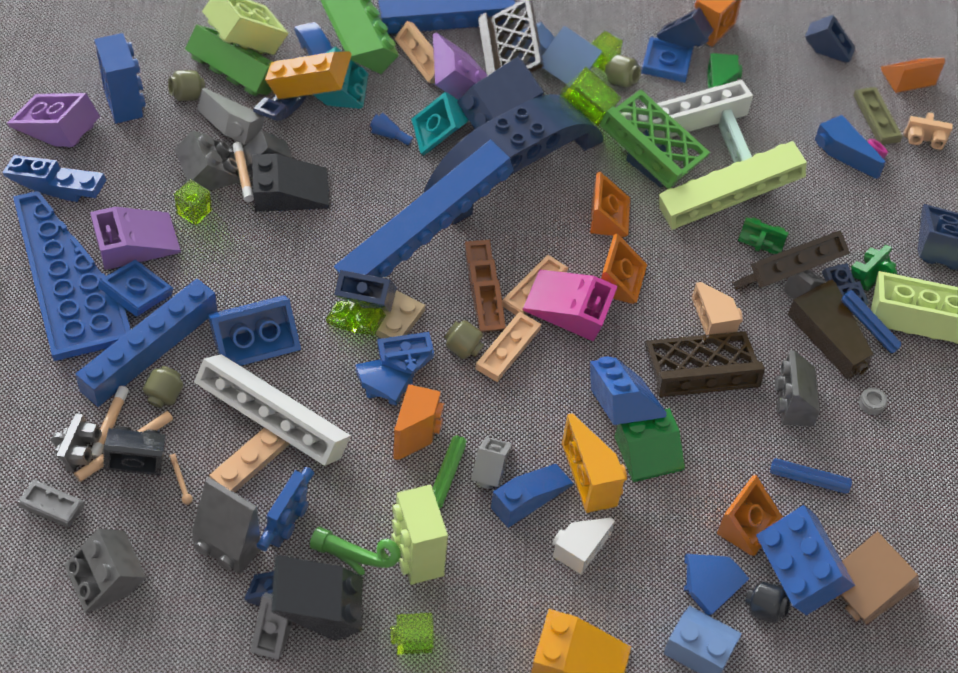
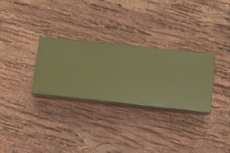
(877, 115)

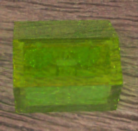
(590, 95)

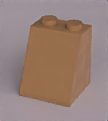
(879, 579)

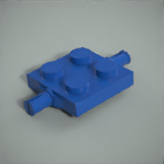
(286, 509)

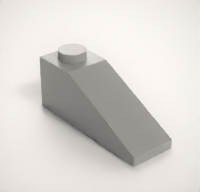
(230, 117)

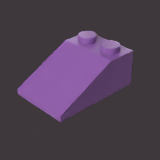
(454, 68)
(56, 118)

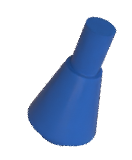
(385, 127)

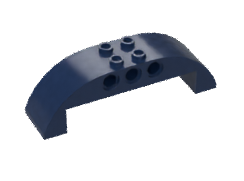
(524, 136)

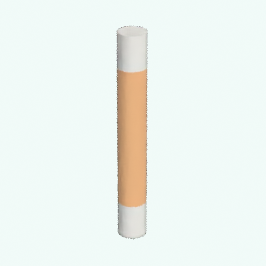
(243, 172)
(110, 419)

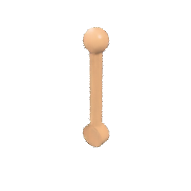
(186, 498)

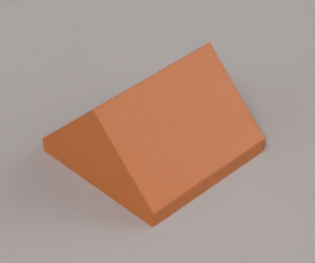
(913, 73)
(609, 208)
(624, 270)
(748, 516)

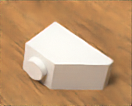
(582, 542)

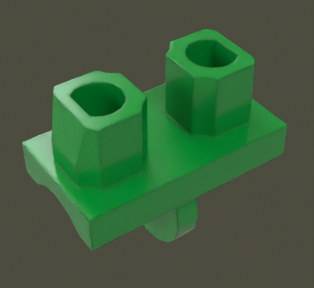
(763, 236)
(875, 262)

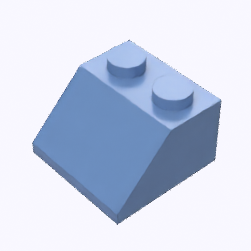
(701, 642)

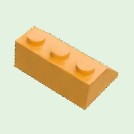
(308, 74)

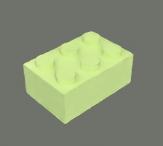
(246, 24)
(419, 534)

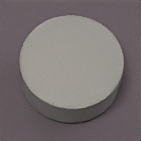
(872, 401)

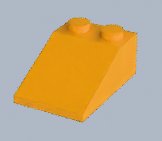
(593, 466)
(578, 647)

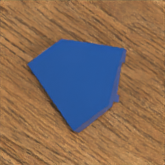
(406, 352)
(383, 381)
(712, 580)

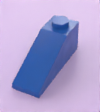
(847, 145)
(528, 493)

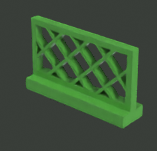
(644, 147)

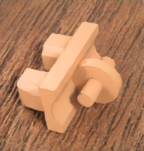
(928, 130)

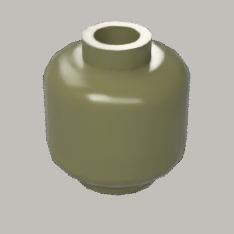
(623, 71)
(185, 85)
(464, 339)
(163, 387)

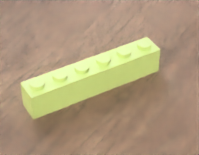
(732, 185)

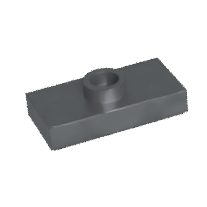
(51, 503)

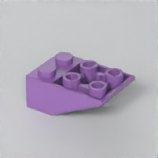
(133, 235)

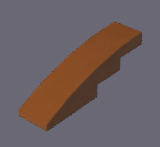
(484, 286)

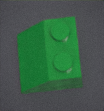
(651, 447)

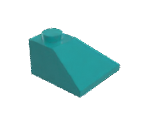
(438, 122)

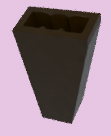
(832, 328)

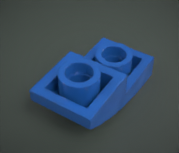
(312, 38)

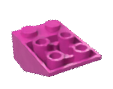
(571, 301)

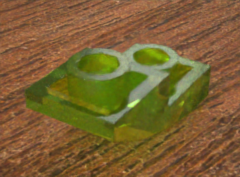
(354, 318)

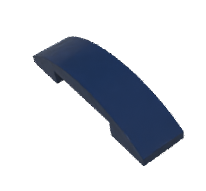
(277, 108)

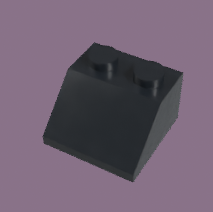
(134, 451)

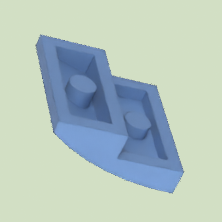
(569, 55)

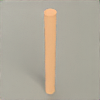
(98, 463)

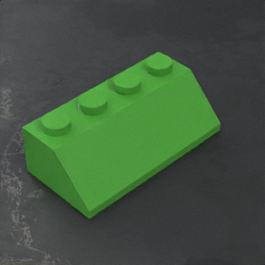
(362, 32)
(239, 64)

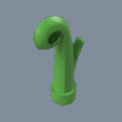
(325, 541)

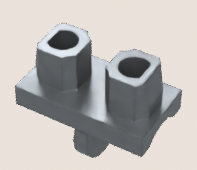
(72, 443)

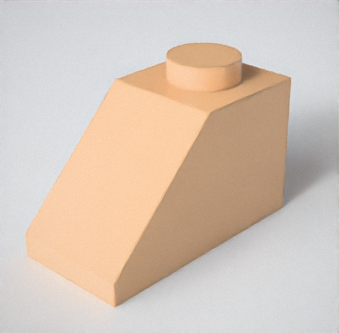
(716, 310)

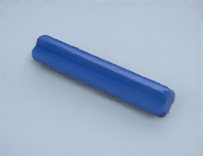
(871, 321)
(811, 476)

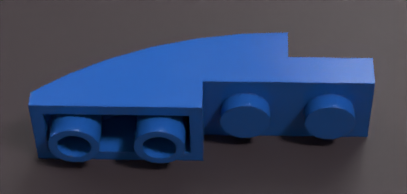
(50, 179)

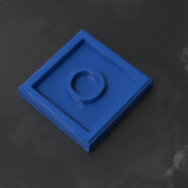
(666, 60)
(135, 287)

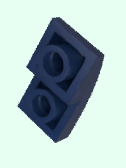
(844, 280)

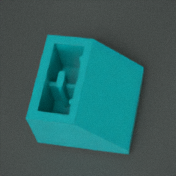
(353, 88)

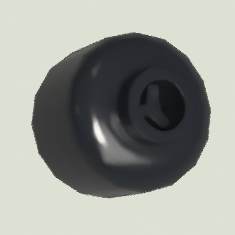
(768, 602)

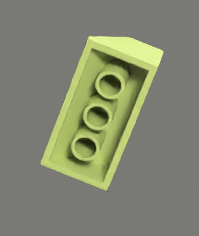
(916, 306)

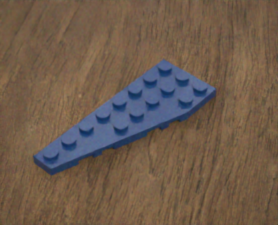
(66, 280)

